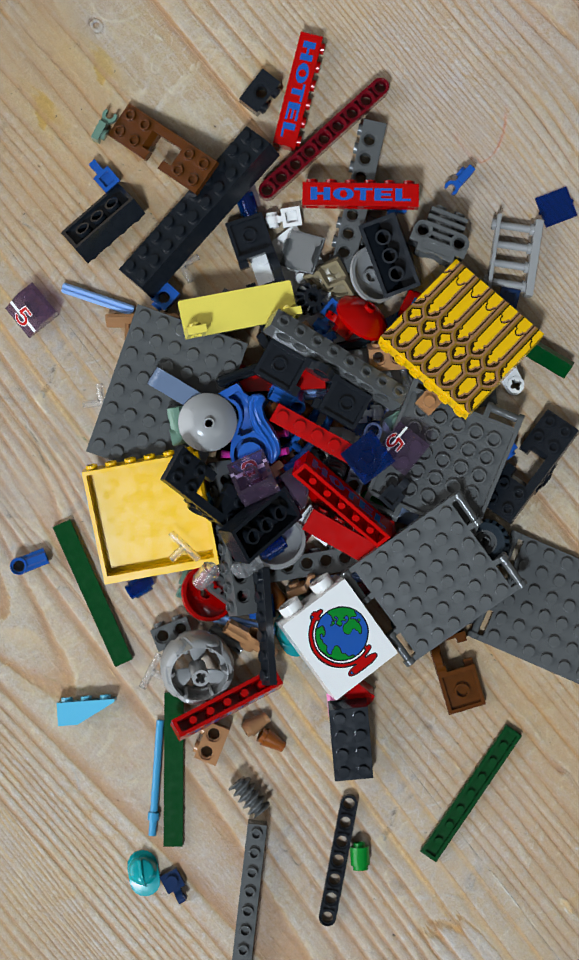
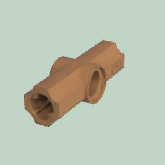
(245, 636)

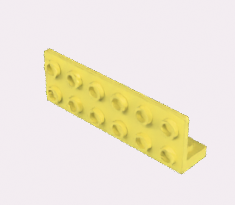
(236, 309)

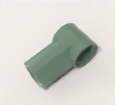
(173, 414)

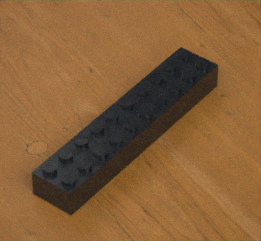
(199, 215)

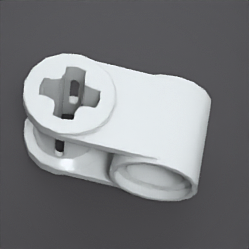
(515, 377)

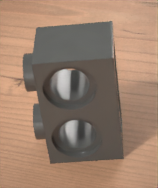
(170, 628)

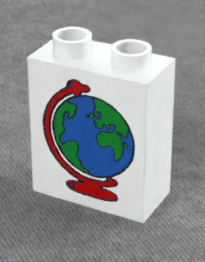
(334, 634)

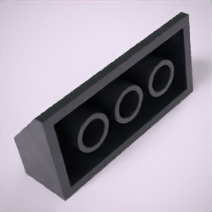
(103, 223)
(390, 255)

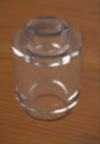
(205, 575)

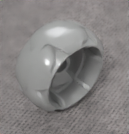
(208, 682)

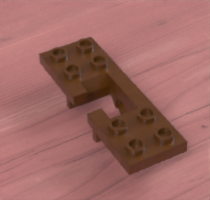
(141, 133)
(461, 685)

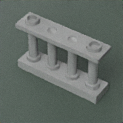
(532, 249)

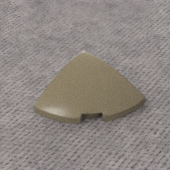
(332, 278)

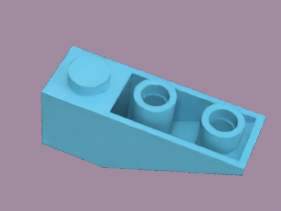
(76, 711)

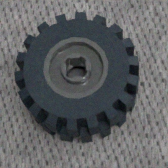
(493, 538)

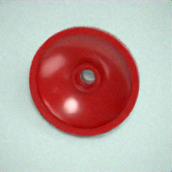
(361, 317)
(204, 607)

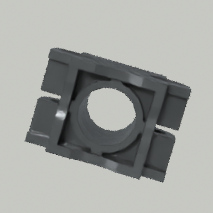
(442, 232)

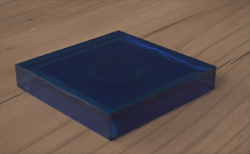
(367, 457)

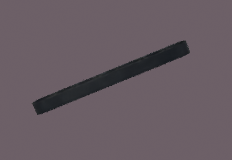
(338, 869)

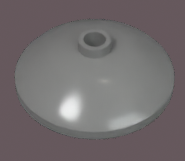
(360, 270)
(193, 417)
(296, 543)

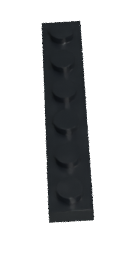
(265, 626)

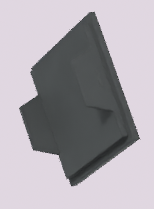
(302, 251)

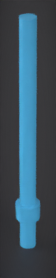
(153, 815)

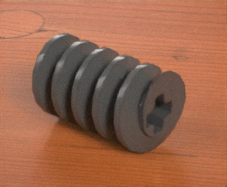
(250, 796)

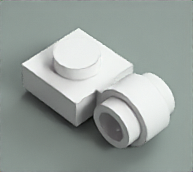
(289, 217)

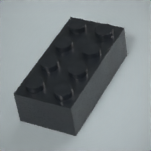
(259, 525)
(350, 739)

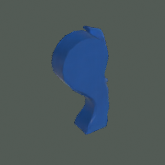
(253, 427)

